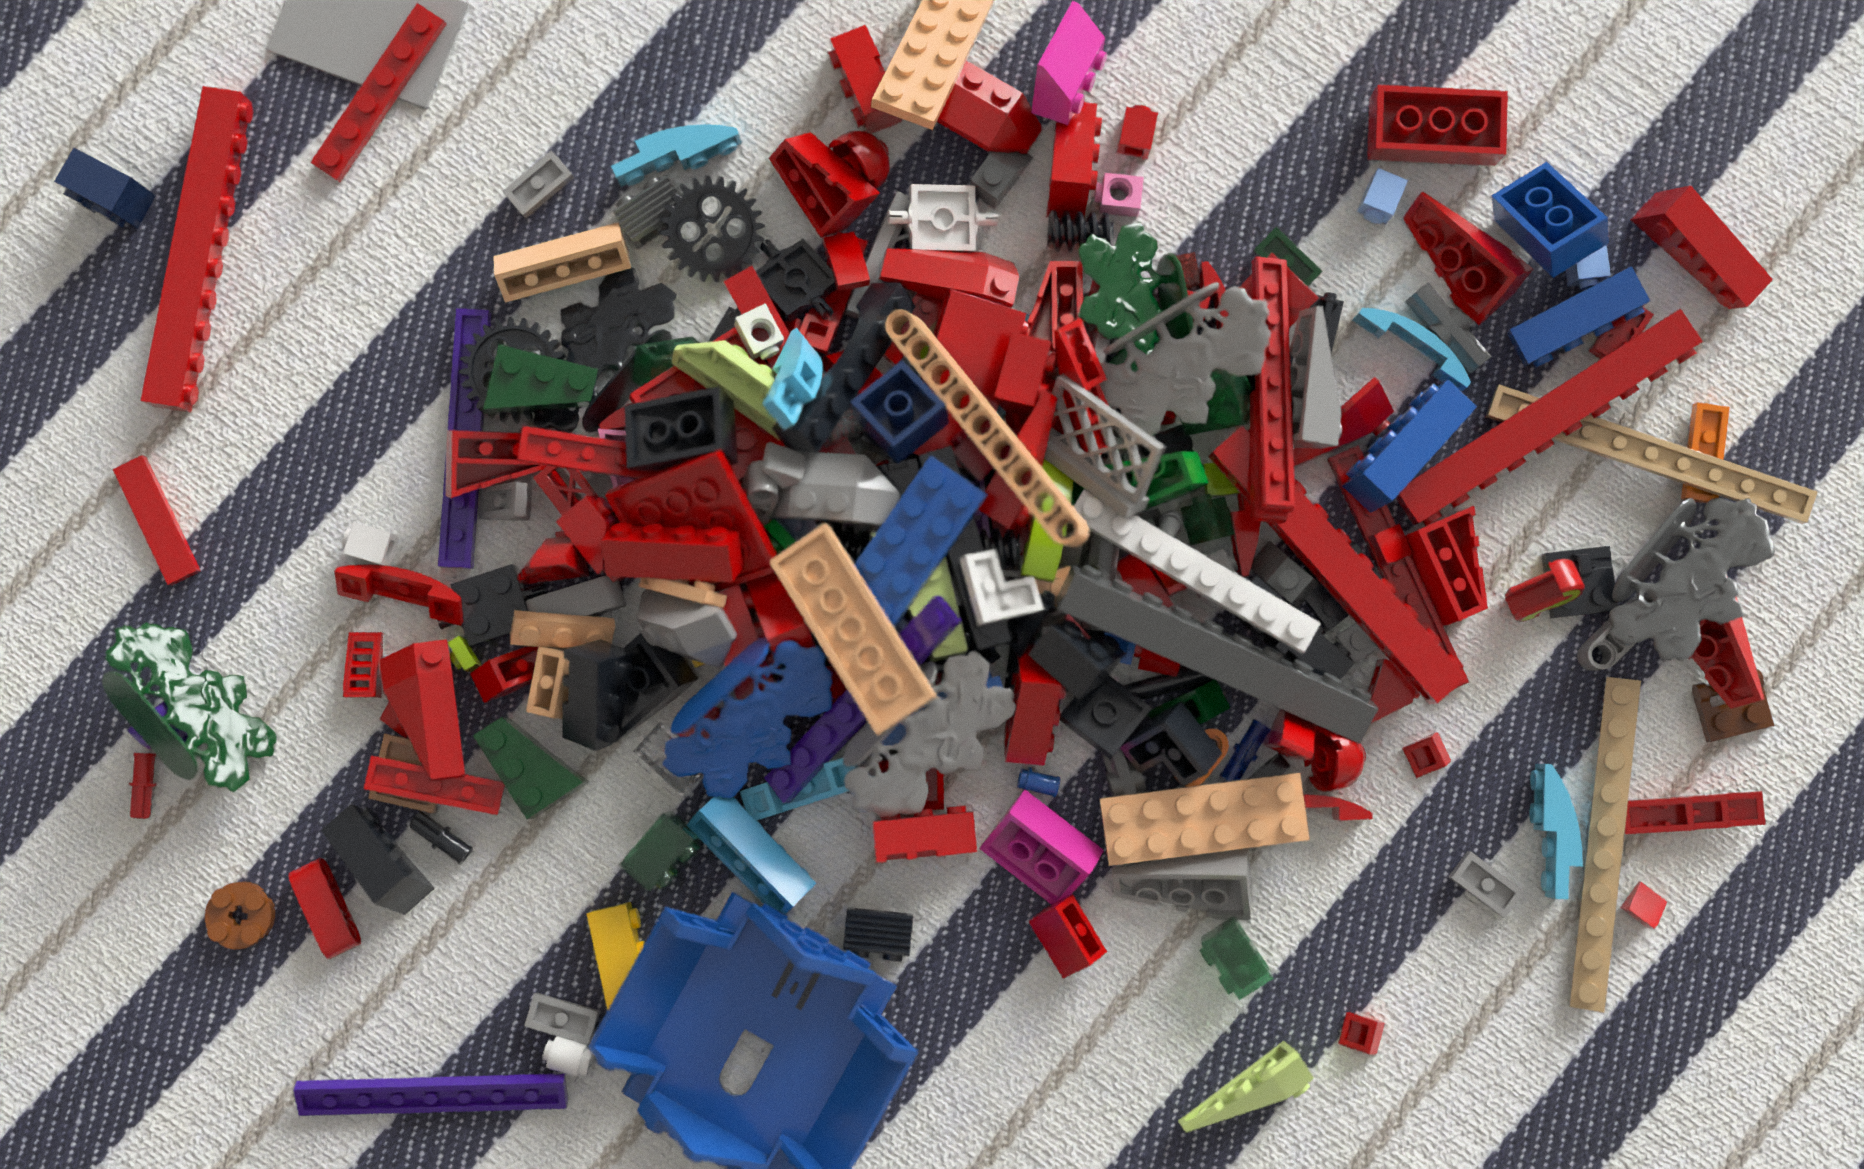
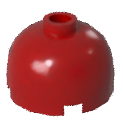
(864, 154)
(1335, 761)

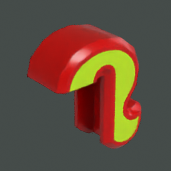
(1545, 591)

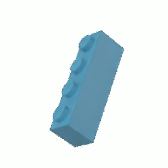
(751, 853)

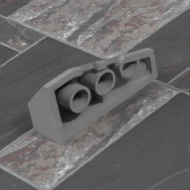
(1313, 384)
(1202, 882)

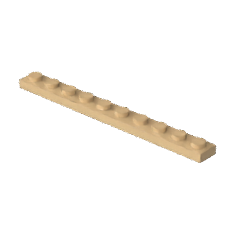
(1672, 461)
(1605, 844)

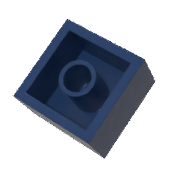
(104, 189)
(900, 412)

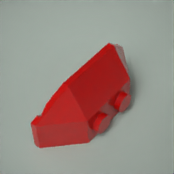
(990, 113)

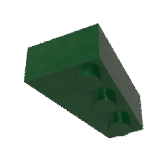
(536, 382)
(527, 768)

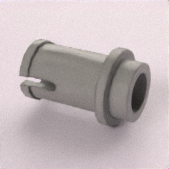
(1171, 523)

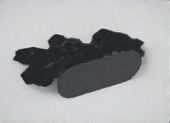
(600, 340)

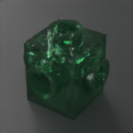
(1207, 519)

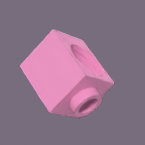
(1132, 188)

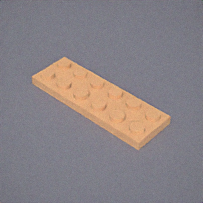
(930, 59)
(852, 629)
(1204, 819)

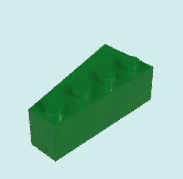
(1173, 477)

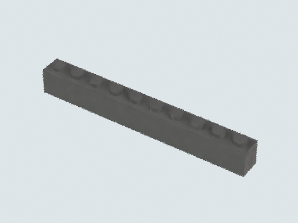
(1215, 653)

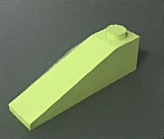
(1265, 1082)

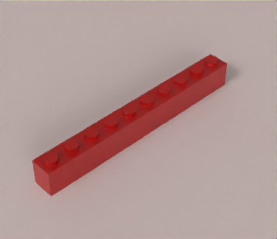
(197, 249)
(1548, 416)
(1352, 582)

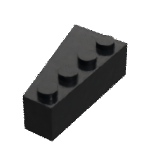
(1320, 653)

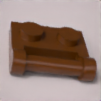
(1722, 722)

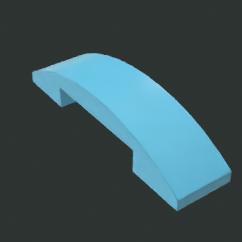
(1449, 368)
(763, 801)

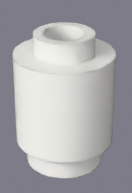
(568, 1056)

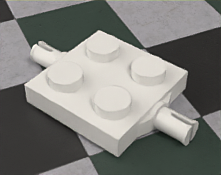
(942, 217)

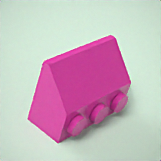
(1068, 66)
(1041, 849)

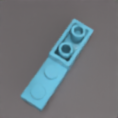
(688, 143)
(796, 381)
(1555, 815)

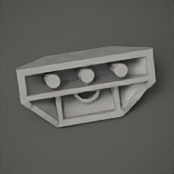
(838, 491)
(685, 627)

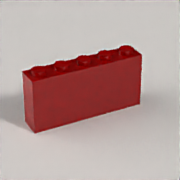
(977, 339)

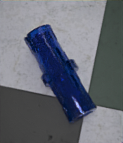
(1257, 733)

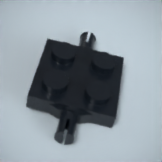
(796, 279)
(491, 602)

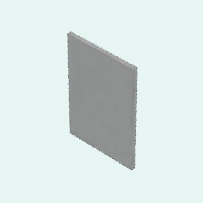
(353, 34)

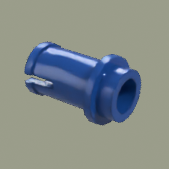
(1038, 782)

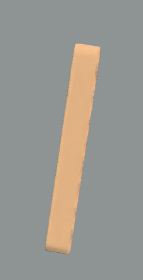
(997, 437)

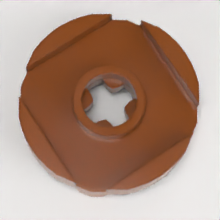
(220, 920)

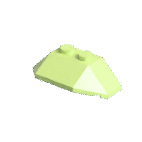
(734, 372)

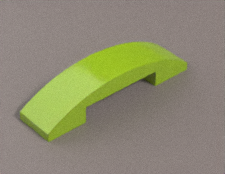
(1041, 551)

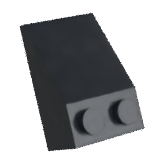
(680, 429)
(654, 683)

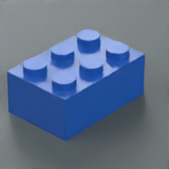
(1550, 219)

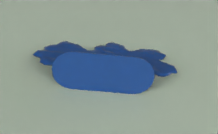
(749, 727)

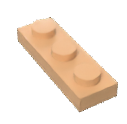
(559, 630)

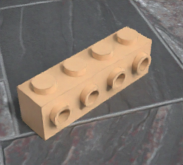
(561, 262)

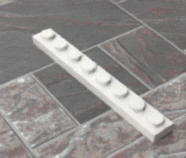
(1199, 573)

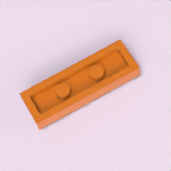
(1706, 436)

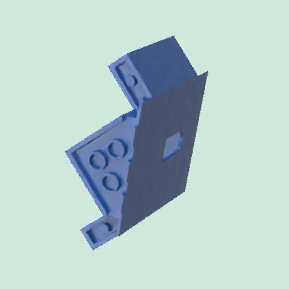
(695, 997)

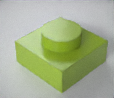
(1218, 483)
(463, 655)

